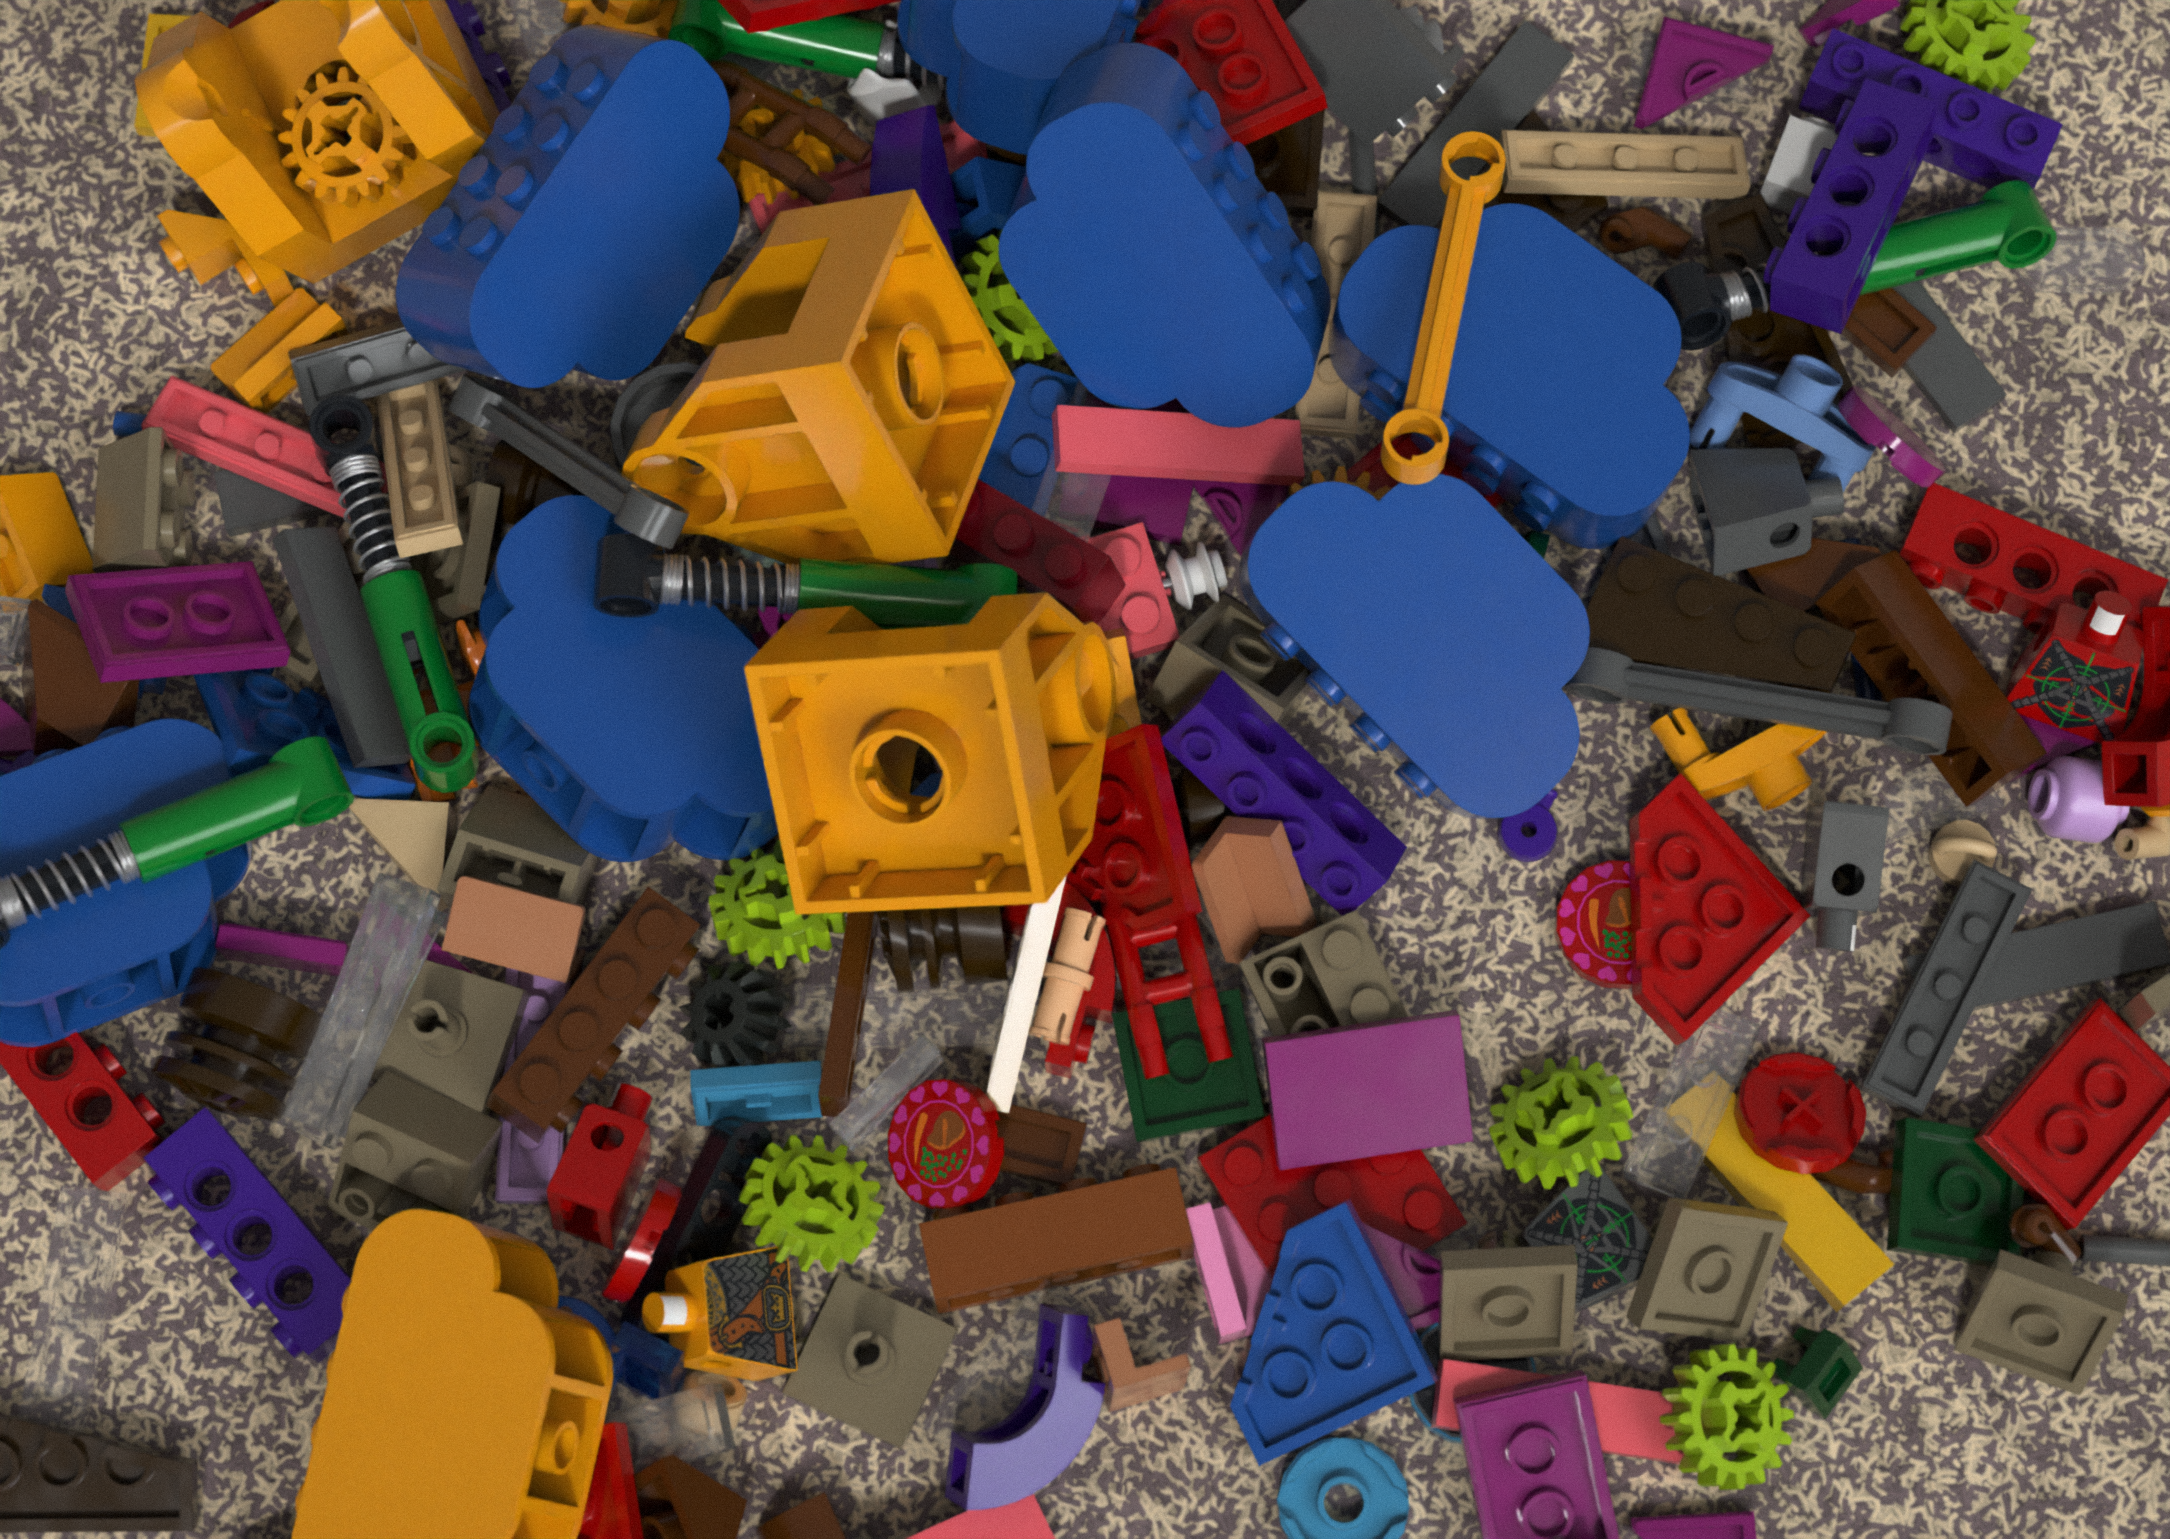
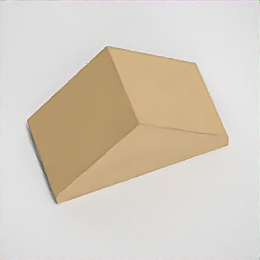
(412, 835)

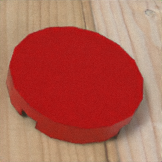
(641, 1241)

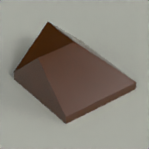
(61, 686)
(685, 1503)

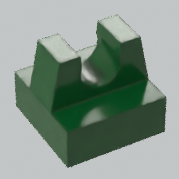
(1822, 1372)

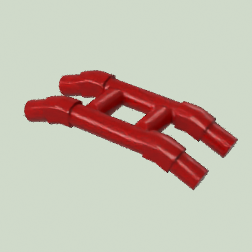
(1143, 995)

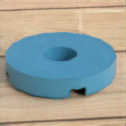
(1350, 1464)

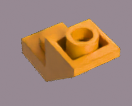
(212, 246)

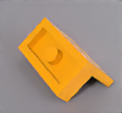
(259, 364)
(38, 536)

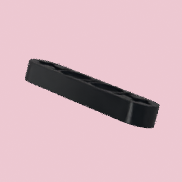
(687, 1226)

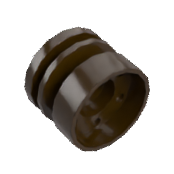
(936, 934)
(236, 1044)

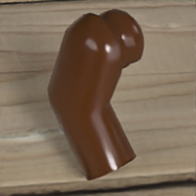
(1641, 229)
(1861, 1176)
(2039, 1227)

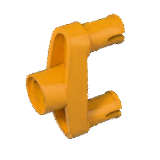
(1762, 763)

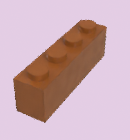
(1063, 1236)

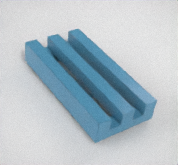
(757, 1092)

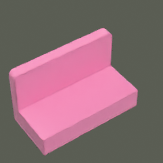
(1228, 1272)

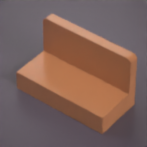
(1251, 885)
(515, 929)
(1124, 1381)

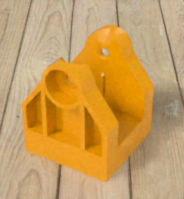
(222, 98)
(834, 392)
(1004, 706)

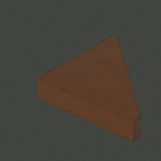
(1808, 577)

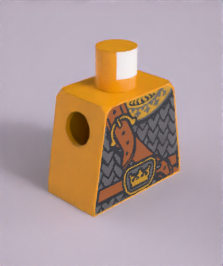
(729, 1315)

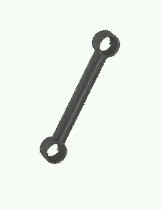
(634, 507)
(1901, 723)

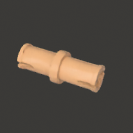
(1067, 976)

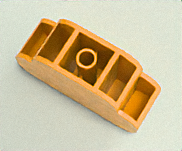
(455, 1393)

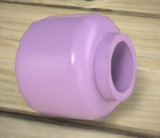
(2070, 801)

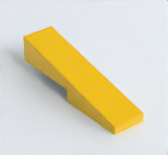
(1819, 1232)

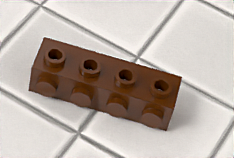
(593, 1014)

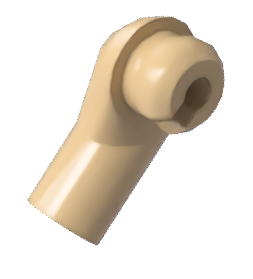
(2145, 841)

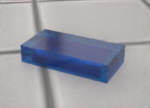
(647, 1363)

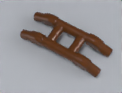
(795, 115)

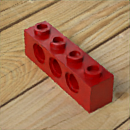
(2011, 543)
(103, 1150)

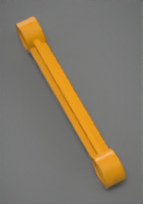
(1443, 307)

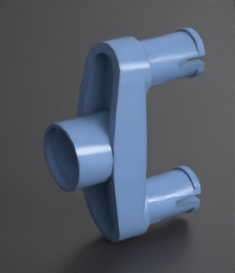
(1791, 402)

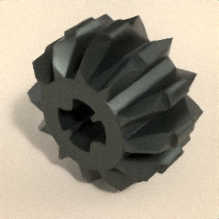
(735, 1015)

